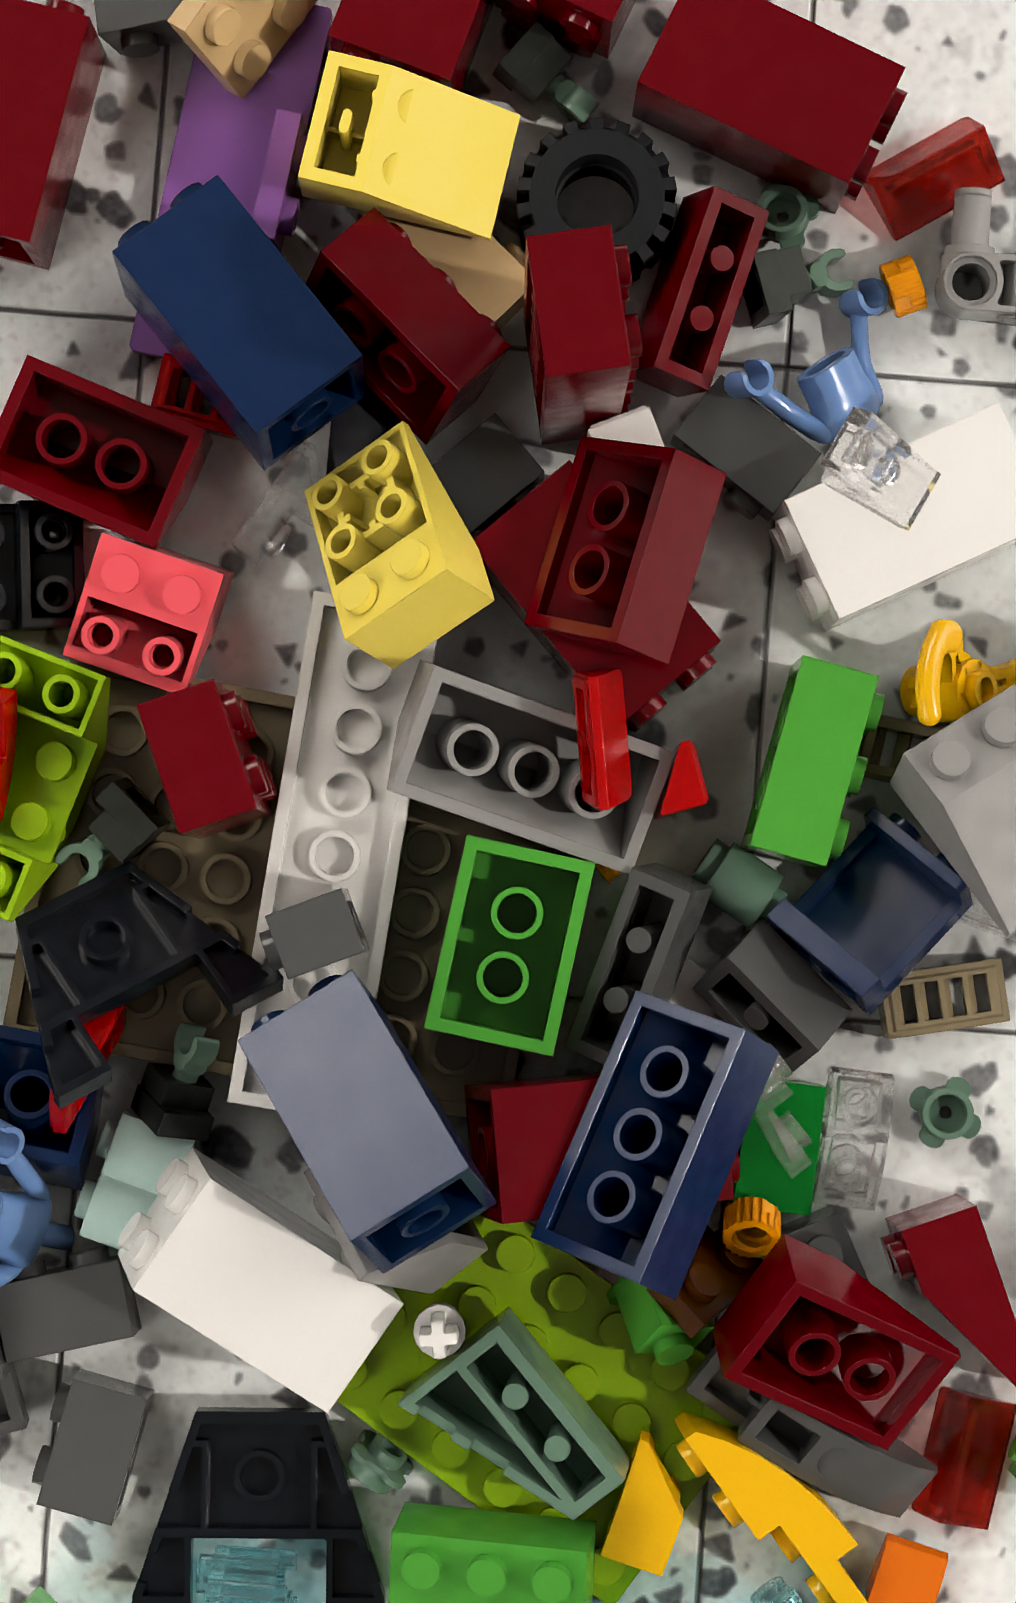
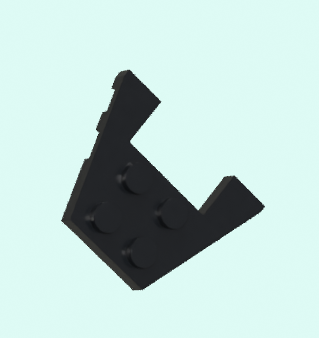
(111, 946)
(260, 1479)

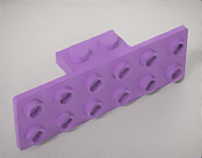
(248, 141)

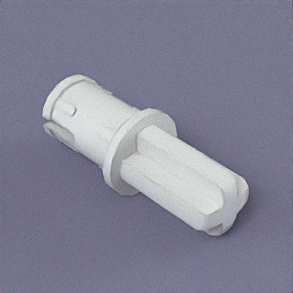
(439, 1330)

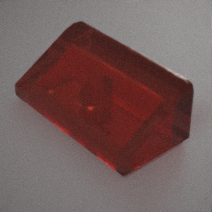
(922, 179)
(970, 1448)

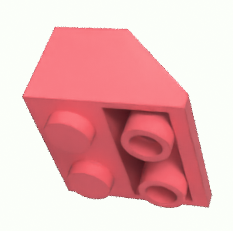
(147, 612)

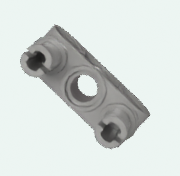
(972, 254)

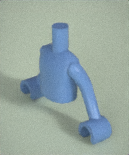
(830, 384)
(26, 1214)

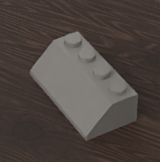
(516, 768)

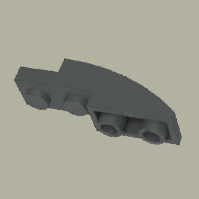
(814, 1450)

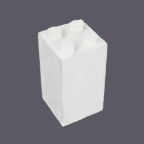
(861, 561)
(254, 1279)

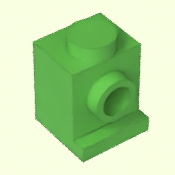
(651, 1326)

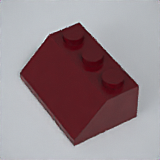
(98, 453)
(626, 547)

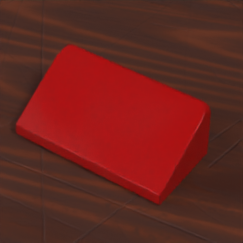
(602, 737)
(684, 784)

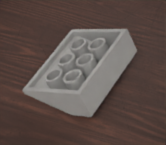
(965, 799)

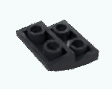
(39, 566)

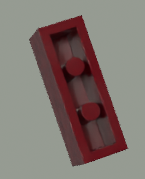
(698, 290)

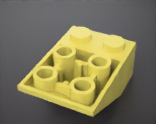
(406, 147)
(395, 549)

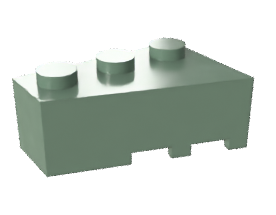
(522, 1415)

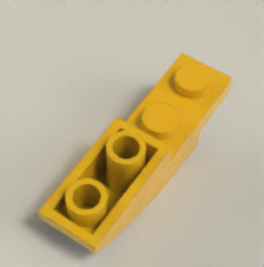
(772, 1503)

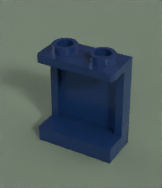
(874, 911)

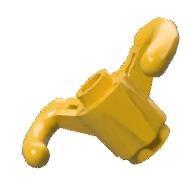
(948, 679)

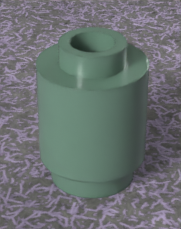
(740, 882)

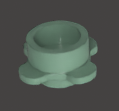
(799, 208)
(961, 1121)
(379, 1463)

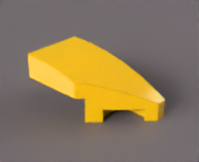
(645, 1513)

